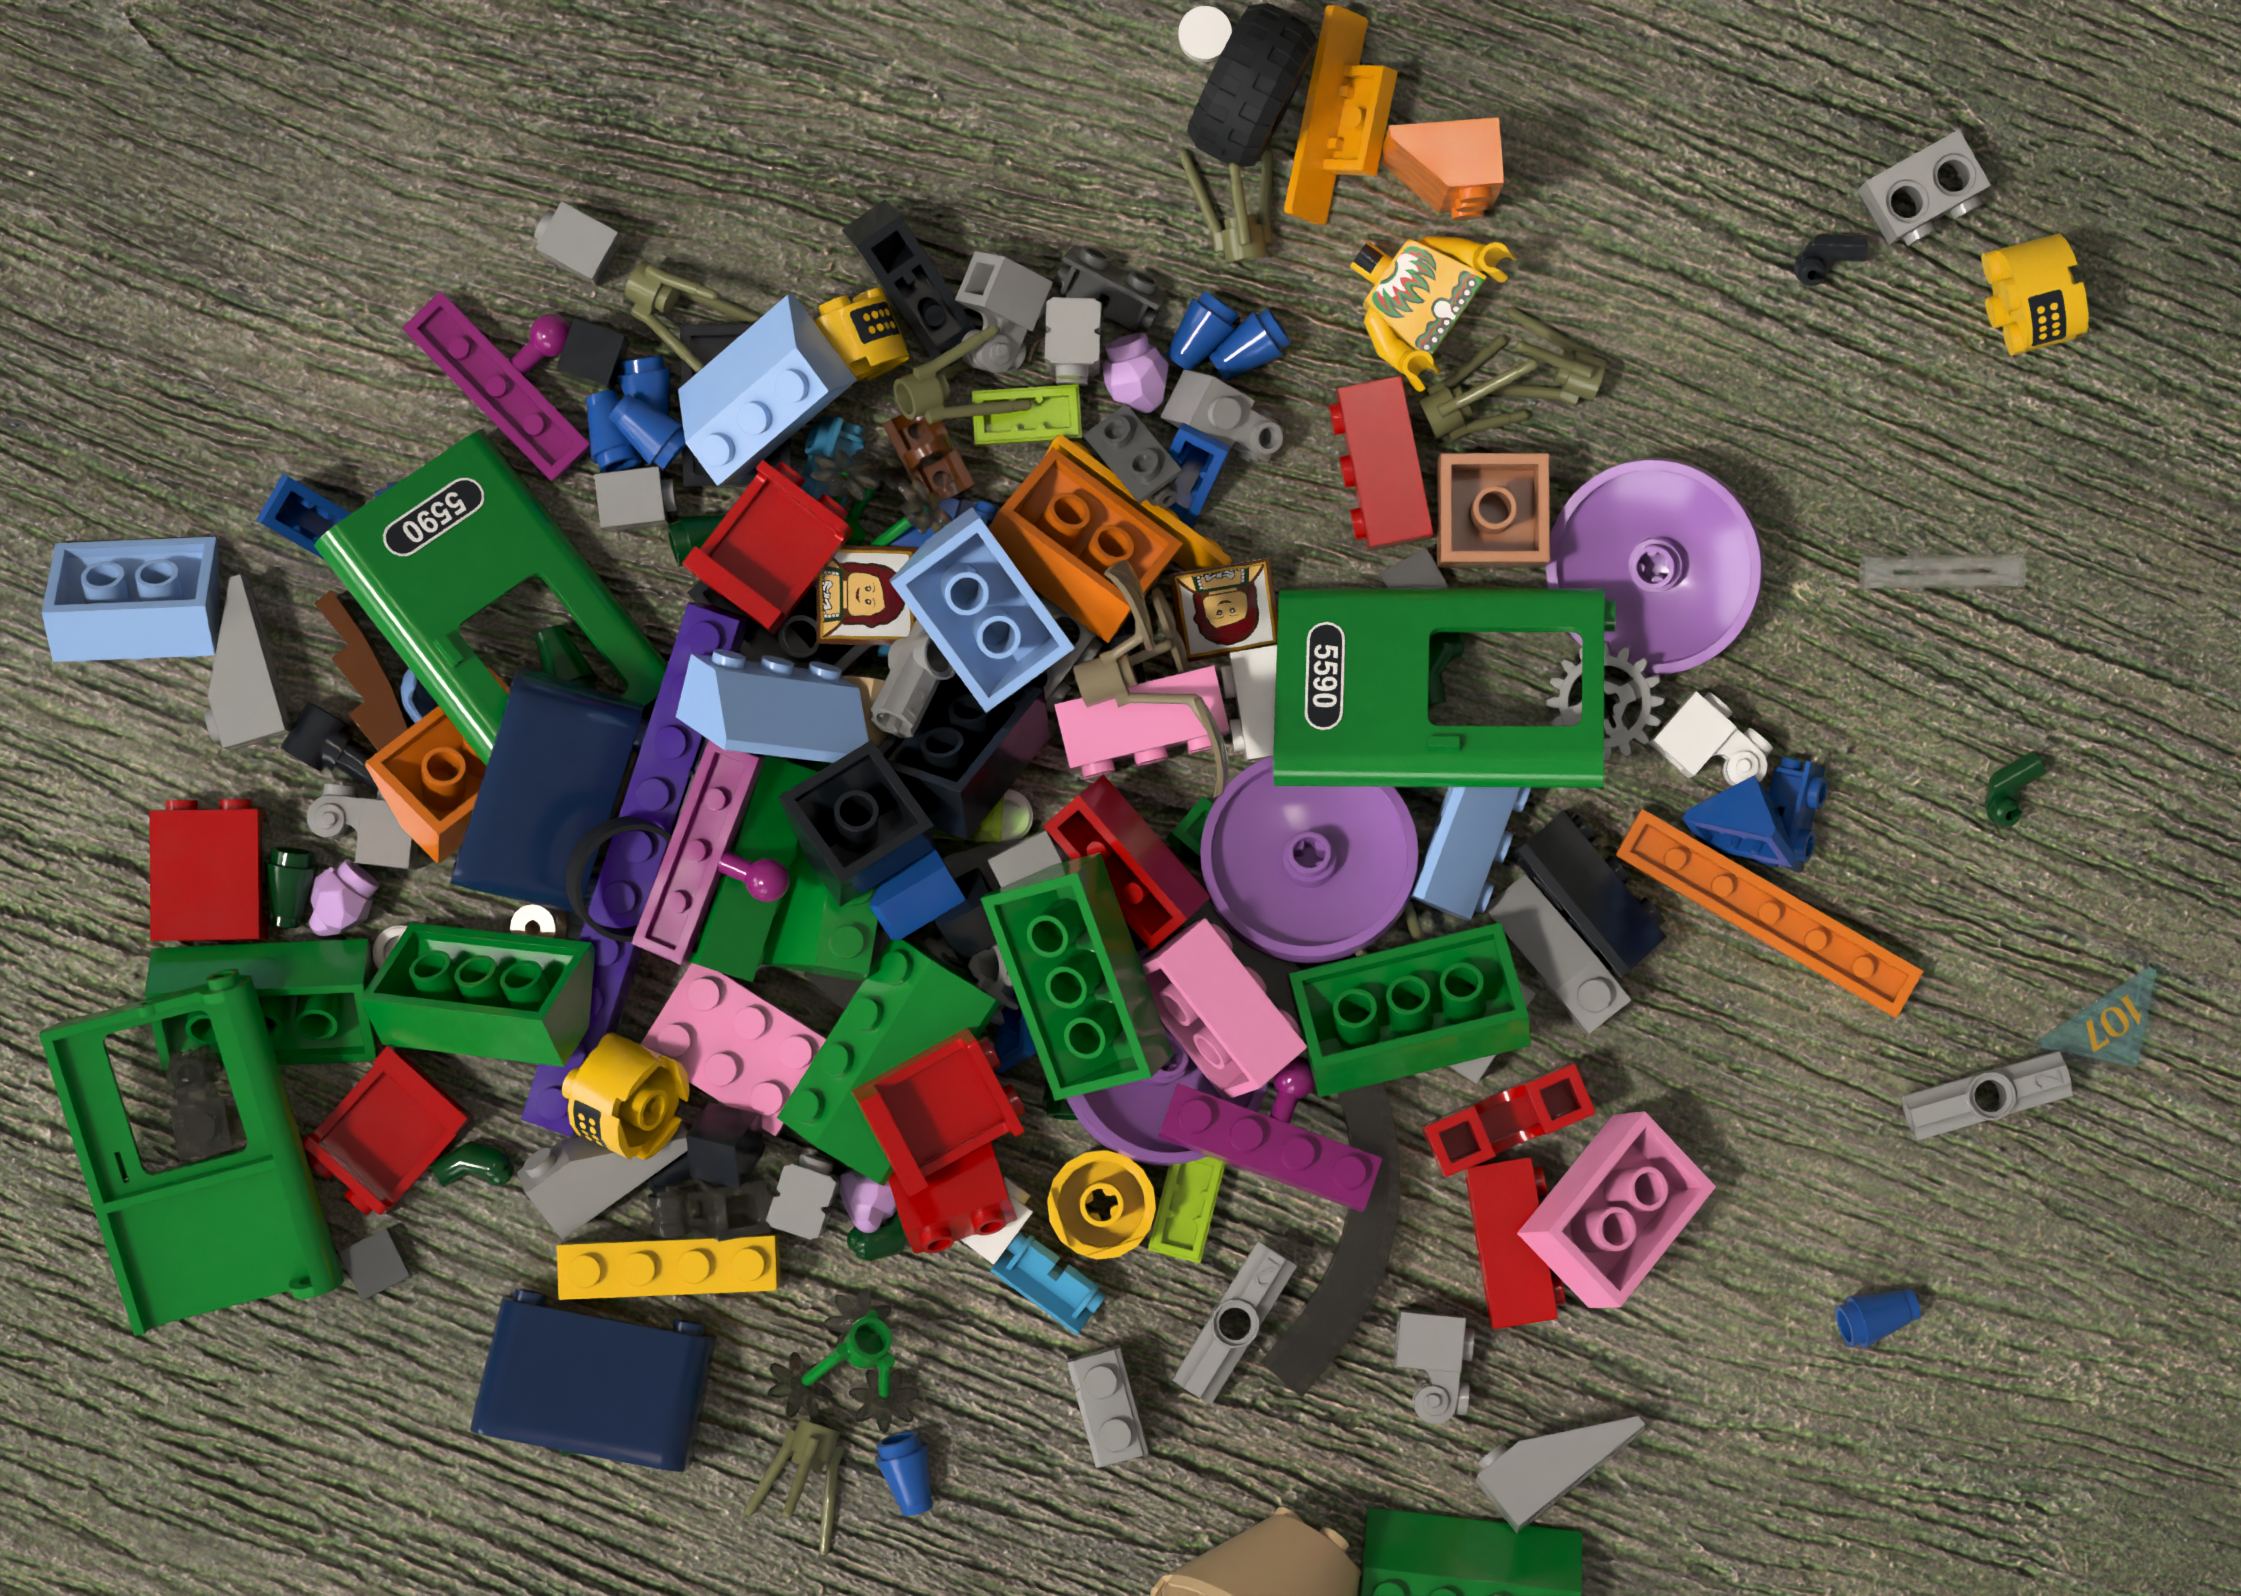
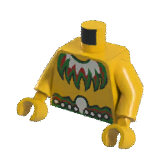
(1422, 295)

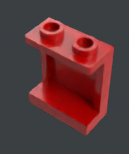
(771, 546)
(206, 872)
(939, 1107)
(386, 1132)
(959, 1203)

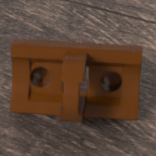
(916, 441)

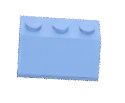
(760, 391)
(133, 599)
(980, 610)
(772, 707)
(1463, 846)

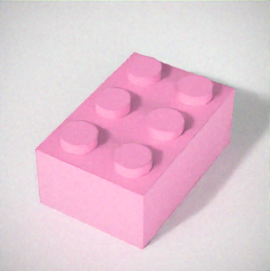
(1142, 731)
(1220, 1010)
(734, 1043)
(1616, 1210)

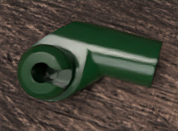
(1443, 648)
(2005, 788)
(476, 1159)
(882, 1243)

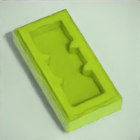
(1052, 413)
(1186, 1208)

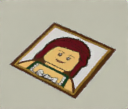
(859, 601)
(1225, 609)

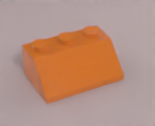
(1448, 163)
(1068, 531)
(431, 781)

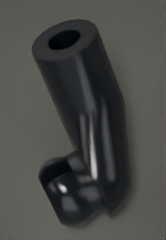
(1824, 252)

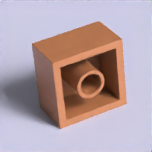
(1493, 510)

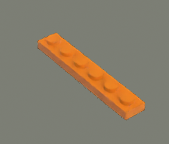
(1768, 913)

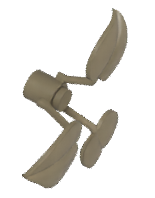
(1114, 673)

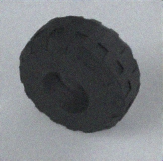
(1252, 85)

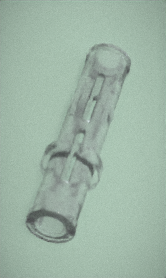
(1878, 571)

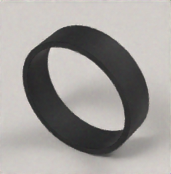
(580, 857)

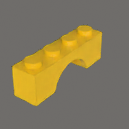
(668, 1267)

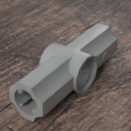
(913, 678)
(2019, 1088)
(1213, 1352)

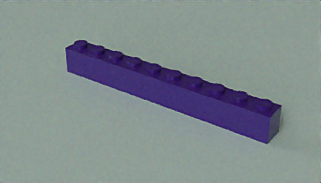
(636, 855)

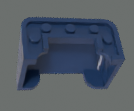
(546, 787)
(594, 1384)

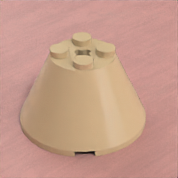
(1269, 1560)

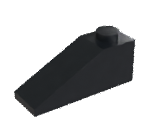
(909, 279)

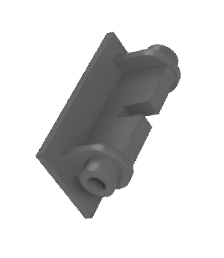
(1129, 292)
(1135, 457)

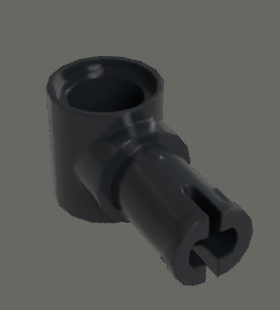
(325, 743)

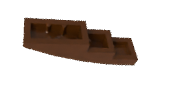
(382, 712)

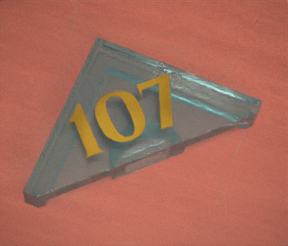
(2108, 1027)

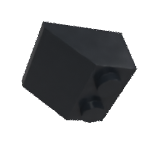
(857, 823)

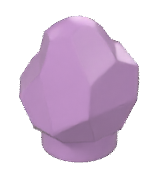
(1135, 372)
(341, 898)
(866, 1200)

